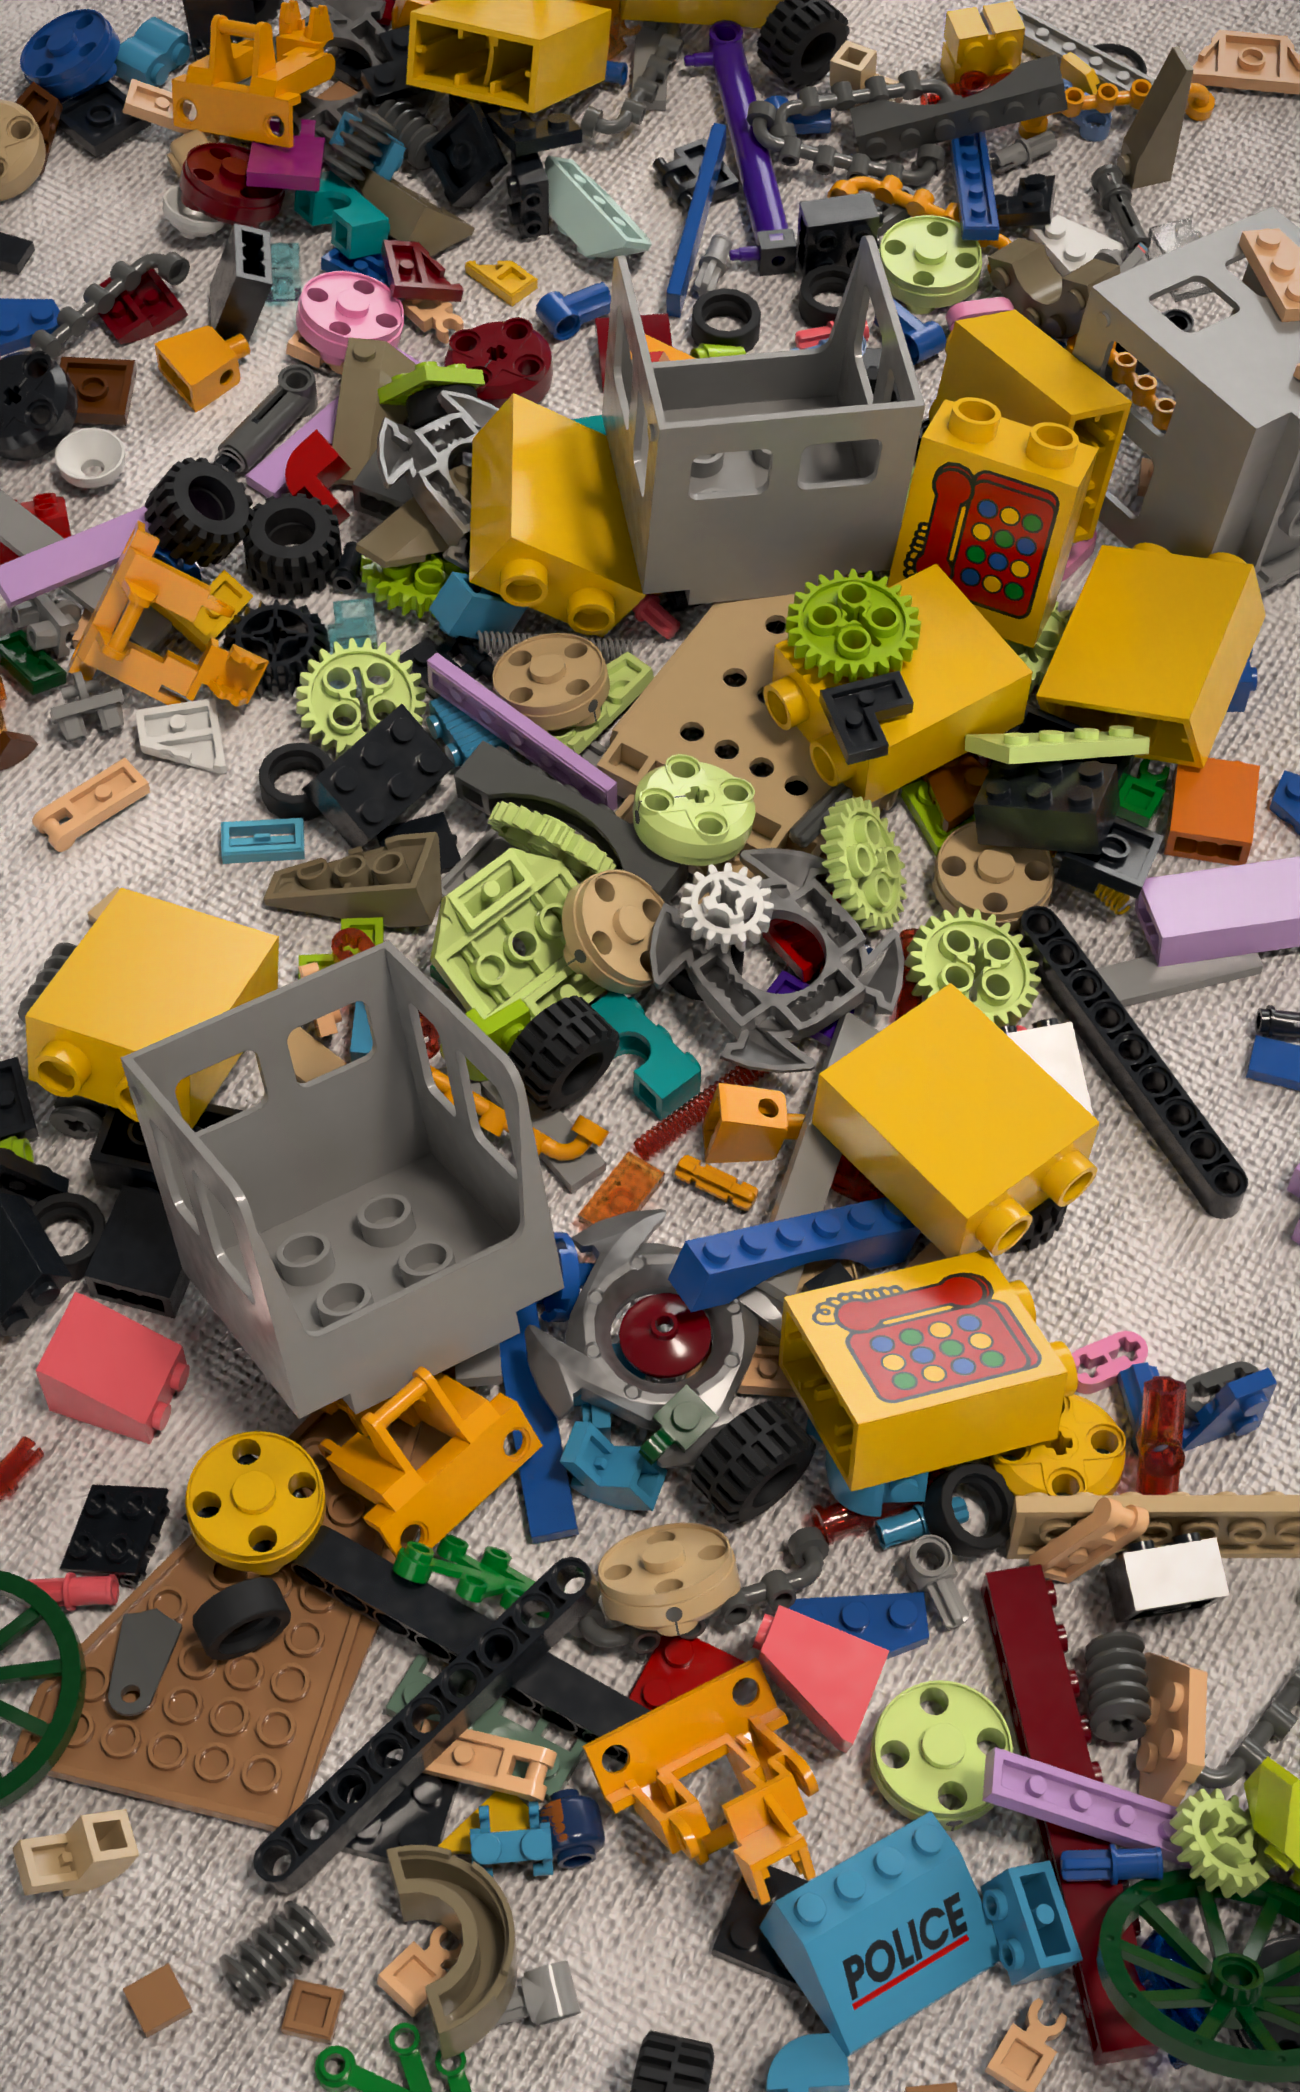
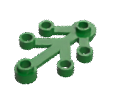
(476, 1579)
(411, 2061)

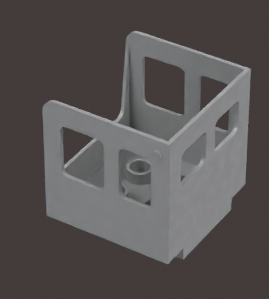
(1233, 442)
(762, 463)
(357, 1210)

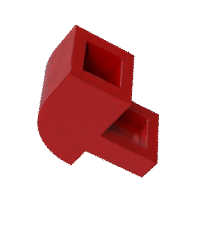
(314, 469)

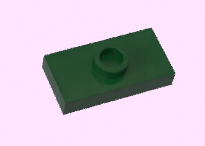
(31, 668)

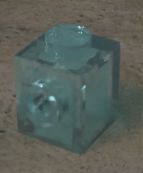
(285, 272)
(353, 620)

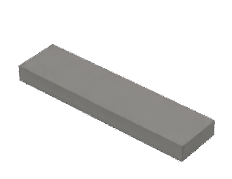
(1144, 981)

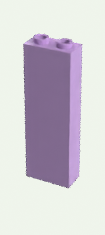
(1221, 911)

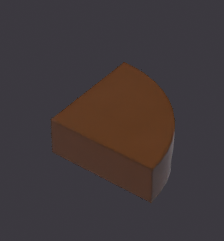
(14, 748)

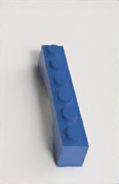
(729, 1263)

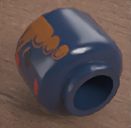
(575, 1828)

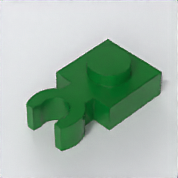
(1142, 795)

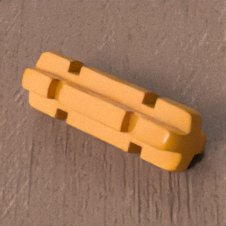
(716, 1182)

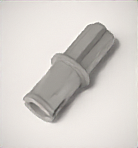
(1022, 152)
(712, 264)

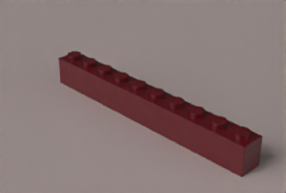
(1052, 1732)

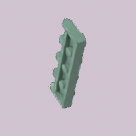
(494, 1723)

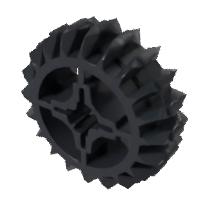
(283, 637)

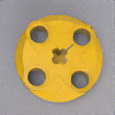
(1071, 1460)
(255, 1501)

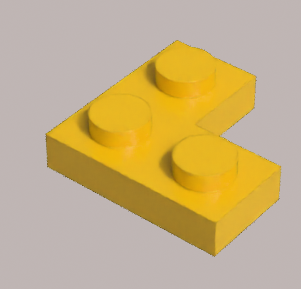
(207, 622)

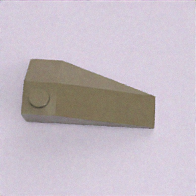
(1155, 132)
(412, 215)
(359, 412)
(408, 532)
(385, 882)

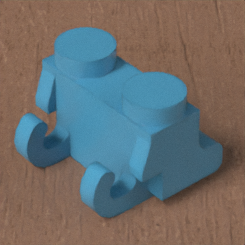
(513, 1844)

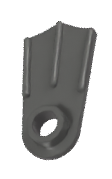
(141, 1658)

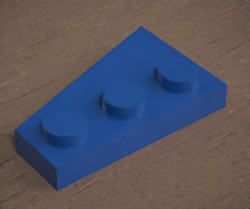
(887, 1620)

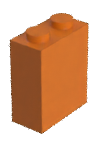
(1212, 811)

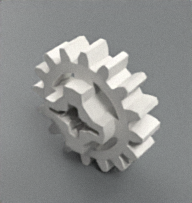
(722, 913)

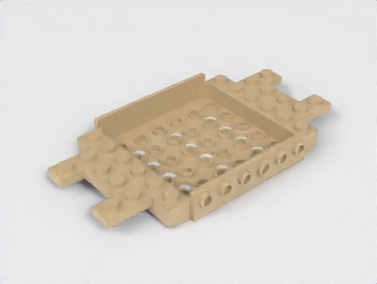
(693, 694)

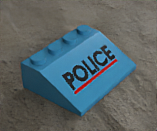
(884, 1933)

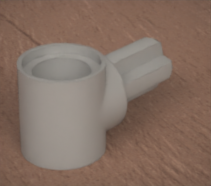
(938, 1582)
(545, 1996)

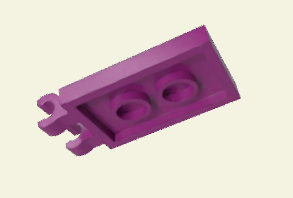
(288, 167)

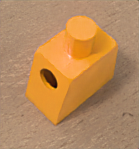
(201, 364)
(747, 1124)

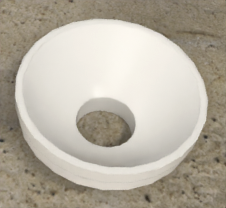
(187, 221)
(87, 449)

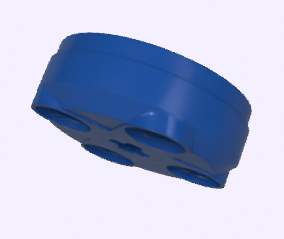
(71, 54)

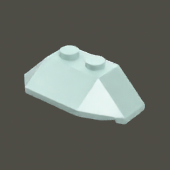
(590, 213)

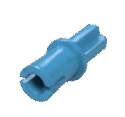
(912, 1524)

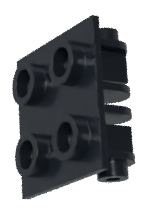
(199, 18)
(117, 1531)

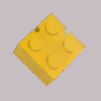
(972, 48)

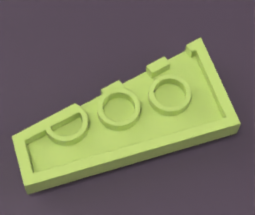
(627, 681)
(1058, 745)

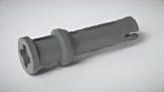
(1117, 200)

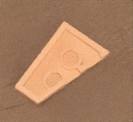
(1277, 267)

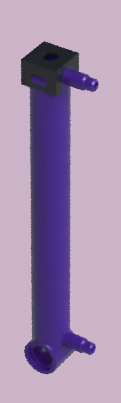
(774, 241)

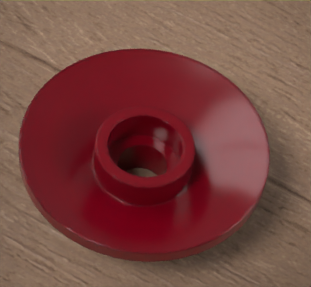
(668, 1352)

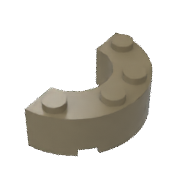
(1040, 292)
(473, 1907)

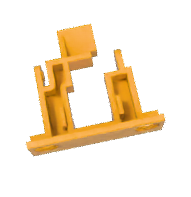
(274, 87)
(148, 580)
(448, 1482)
(692, 1734)

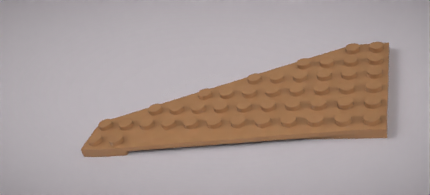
(243, 1730)

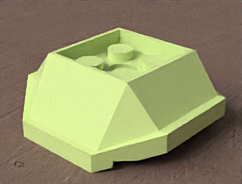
(475, 931)

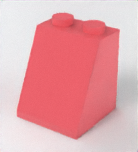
(111, 1371)
(821, 1671)

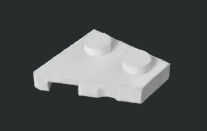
(1071, 244)
(183, 734)

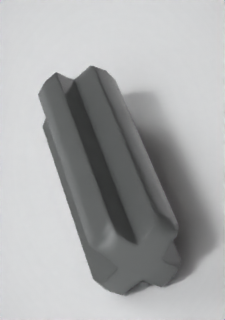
(812, 822)

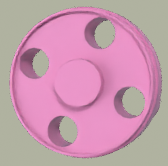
(347, 306)

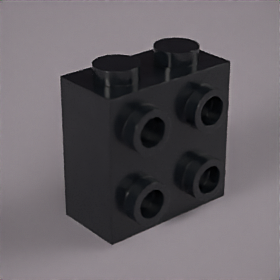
(833, 229)

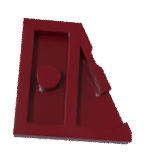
(415, 274)

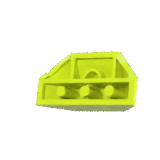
(1275, 1814)

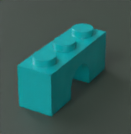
(355, 222)
(668, 1074)

